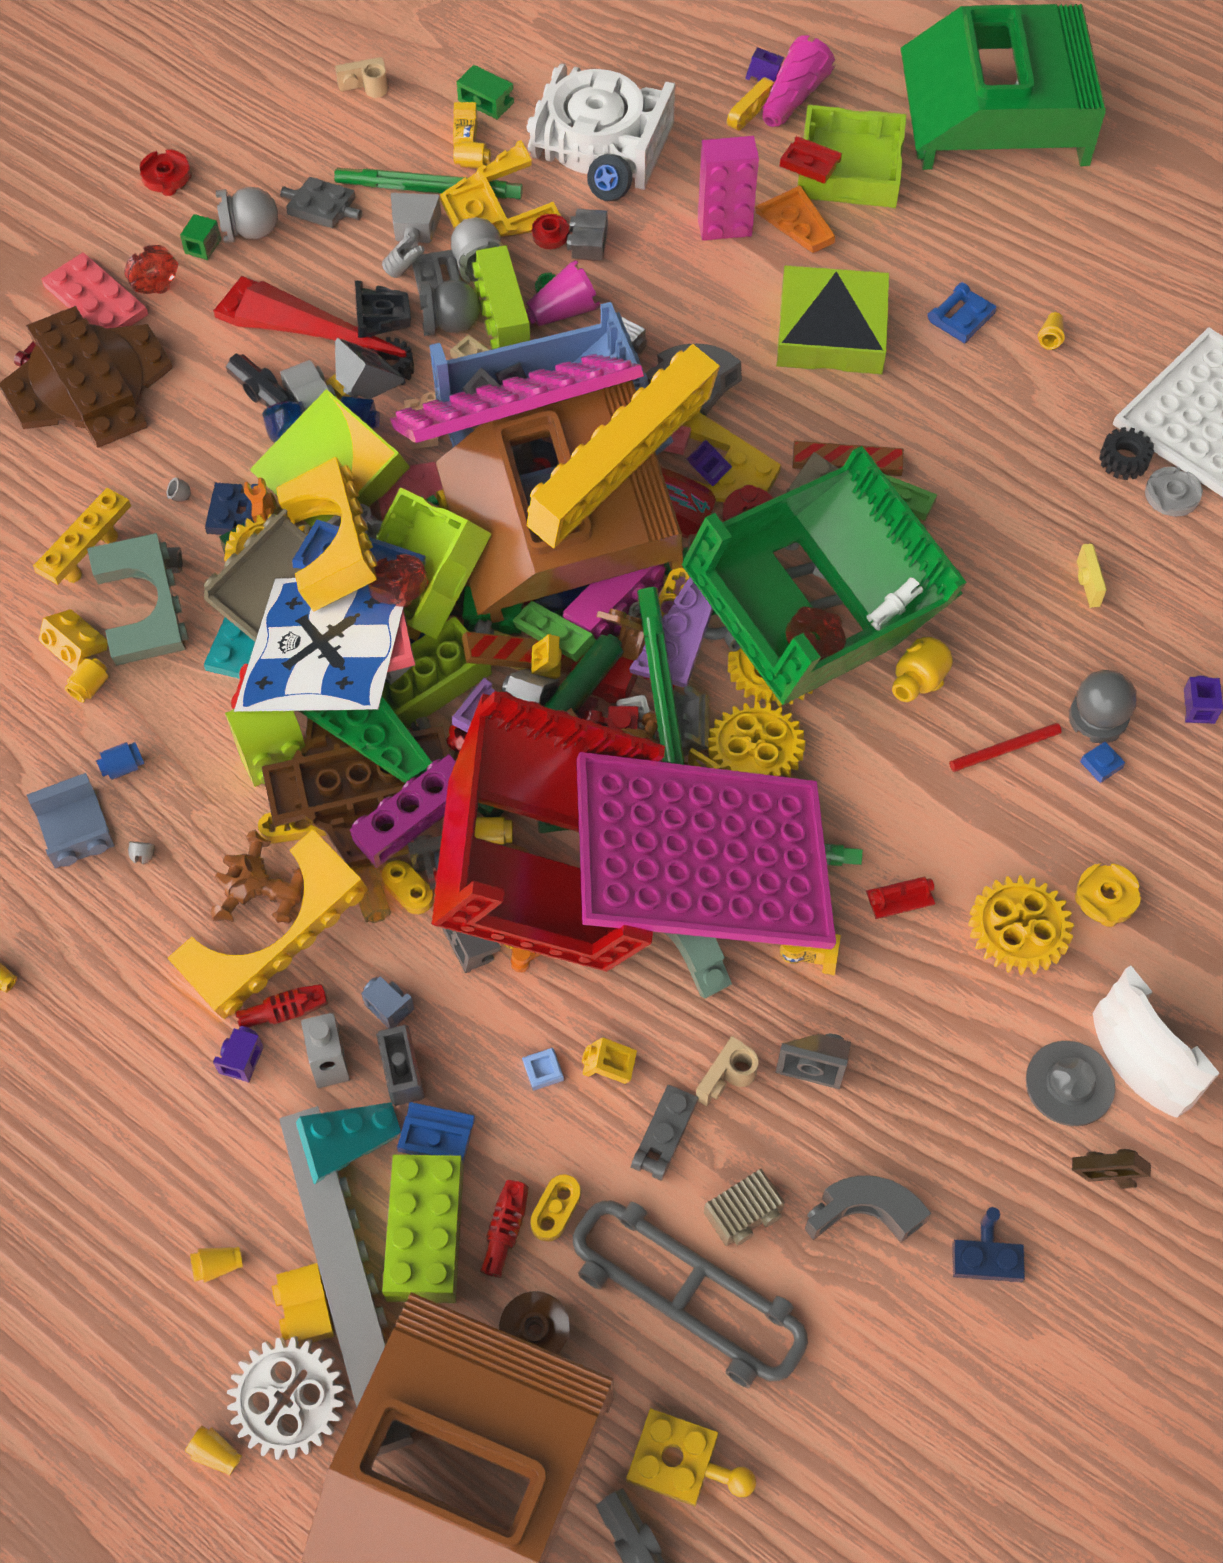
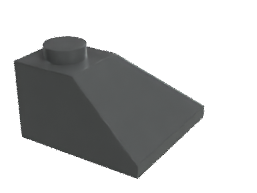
(363, 371)
(815, 1059)

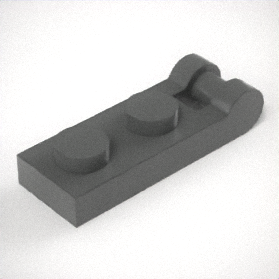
(665, 1131)

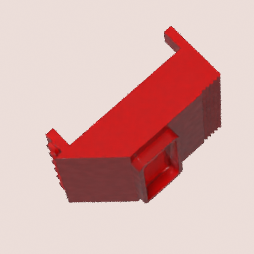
(526, 764)

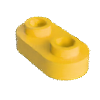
(406, 885)
(555, 1209)

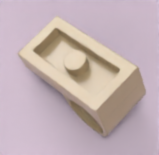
(366, 74)
(723, 1069)

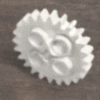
(311, 1416)

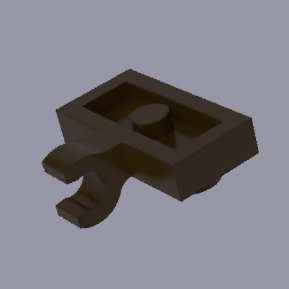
(1117, 1167)

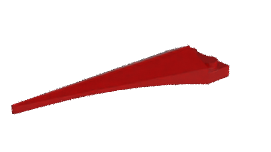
(268, 307)

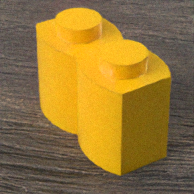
(303, 1304)

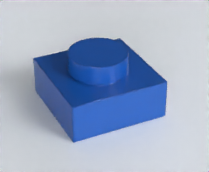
(1102, 762)

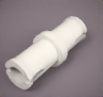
(894, 603)

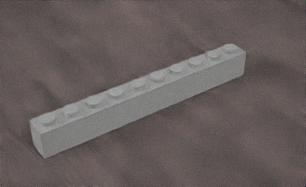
(343, 1273)

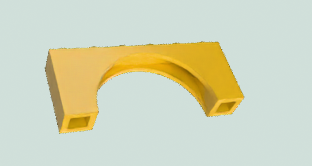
(347, 560)
(231, 979)

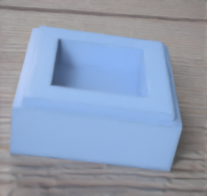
(543, 1069)

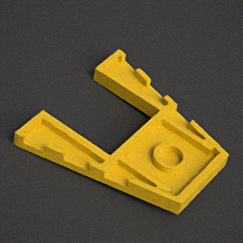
(476, 198)
(747, 462)

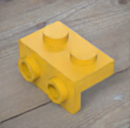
(71, 638)

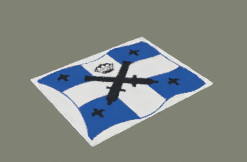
(322, 656)

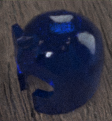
(280, 417)

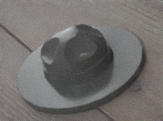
(1070, 1083)

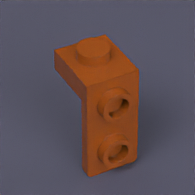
(631, 632)

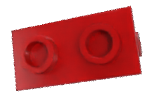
(901, 897)

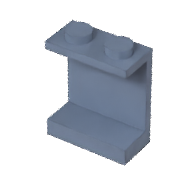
(71, 820)

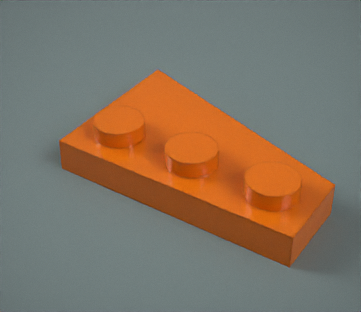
(797, 218)

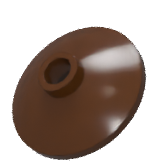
(541, 1310)

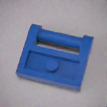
(968, 318)

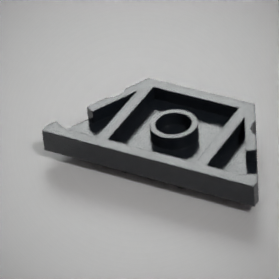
(381, 310)

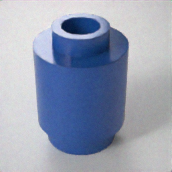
(120, 760)

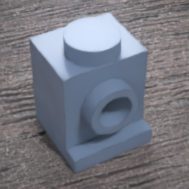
(387, 1001)

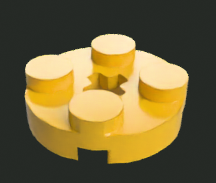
(1100, 908)

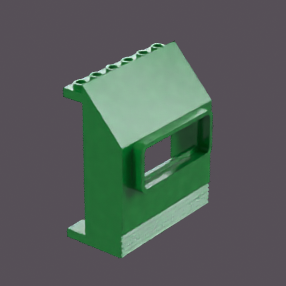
(1056, 71)
(861, 544)

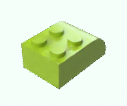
(264, 739)

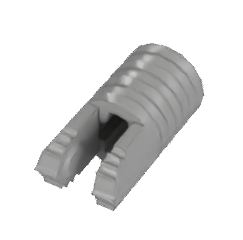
(402, 256)

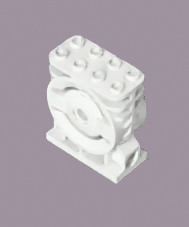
(606, 118)

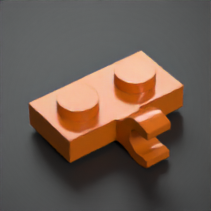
(262, 501)

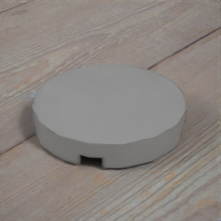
(1173, 491)

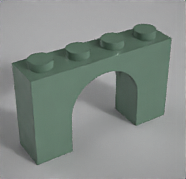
(161, 630)

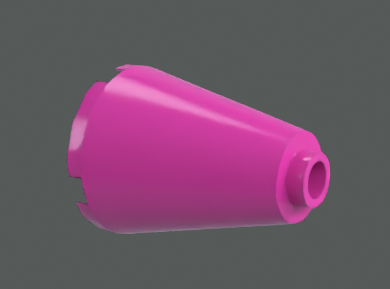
(562, 297)

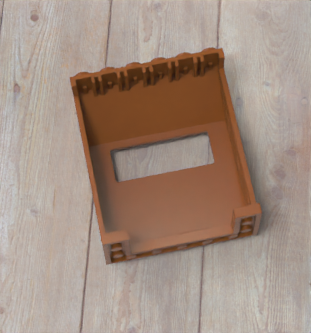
(622, 535)
(479, 1395)

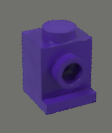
(764, 65)
(709, 463)
(1203, 700)
(239, 1054)

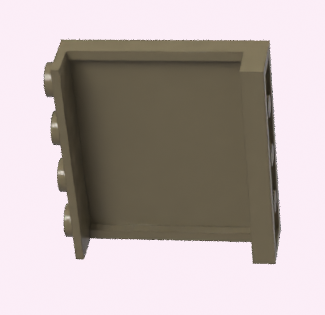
(247, 580)

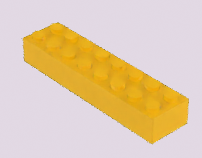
(621, 445)

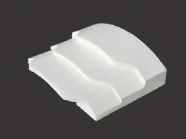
(1147, 1051)

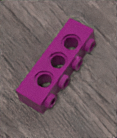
(382, 845)

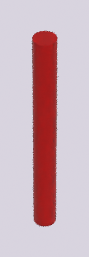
(1005, 747)

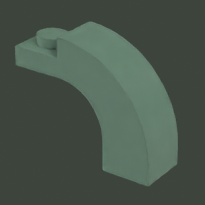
(703, 961)

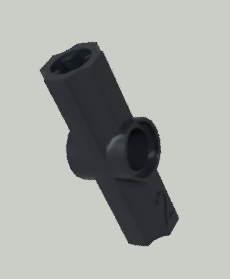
(257, 382)

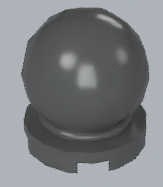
(450, 306)
(1103, 706)

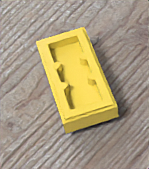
(1091, 575)

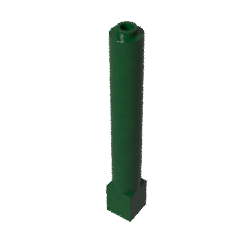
(578, 686)

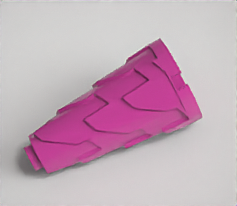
(798, 77)

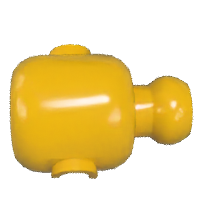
(922, 668)

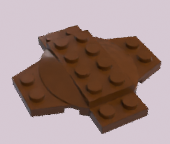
(85, 376)
(337, 785)

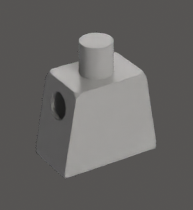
(416, 214)
(325, 1045)

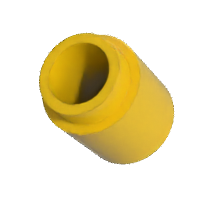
(471, 154)
(86, 679)
(494, 829)

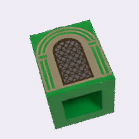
(200, 237)

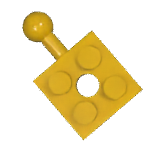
(687, 1478)

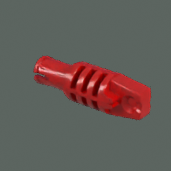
(284, 1006)
(504, 1226)

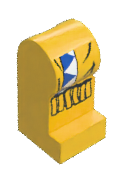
(464, 122)
(819, 956)

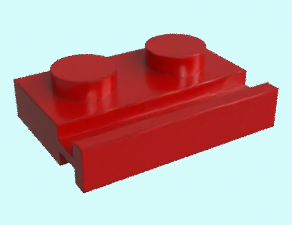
(810, 159)

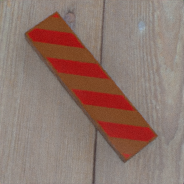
(886, 458)
(503, 651)

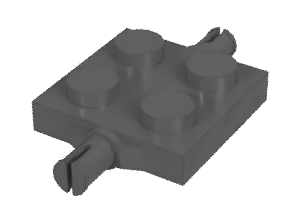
(321, 202)

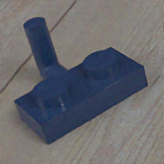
(987, 1258)

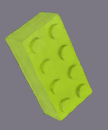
(500, 297)
(437, 676)
(423, 1228)

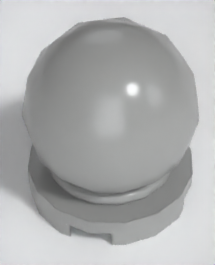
(247, 213)
(470, 236)

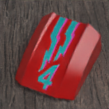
(690, 501)

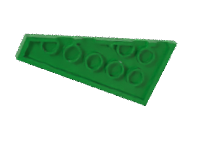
(377, 736)

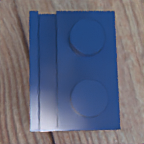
(435, 1131)

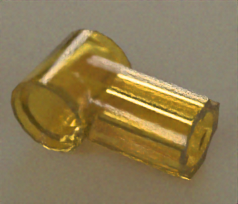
(374, 903)

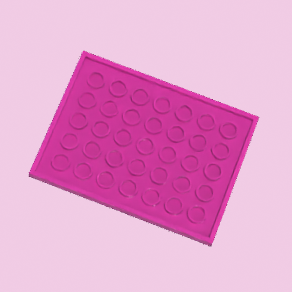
(513, 396)
(702, 852)

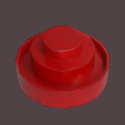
(550, 231)

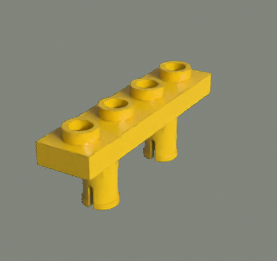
(90, 527)

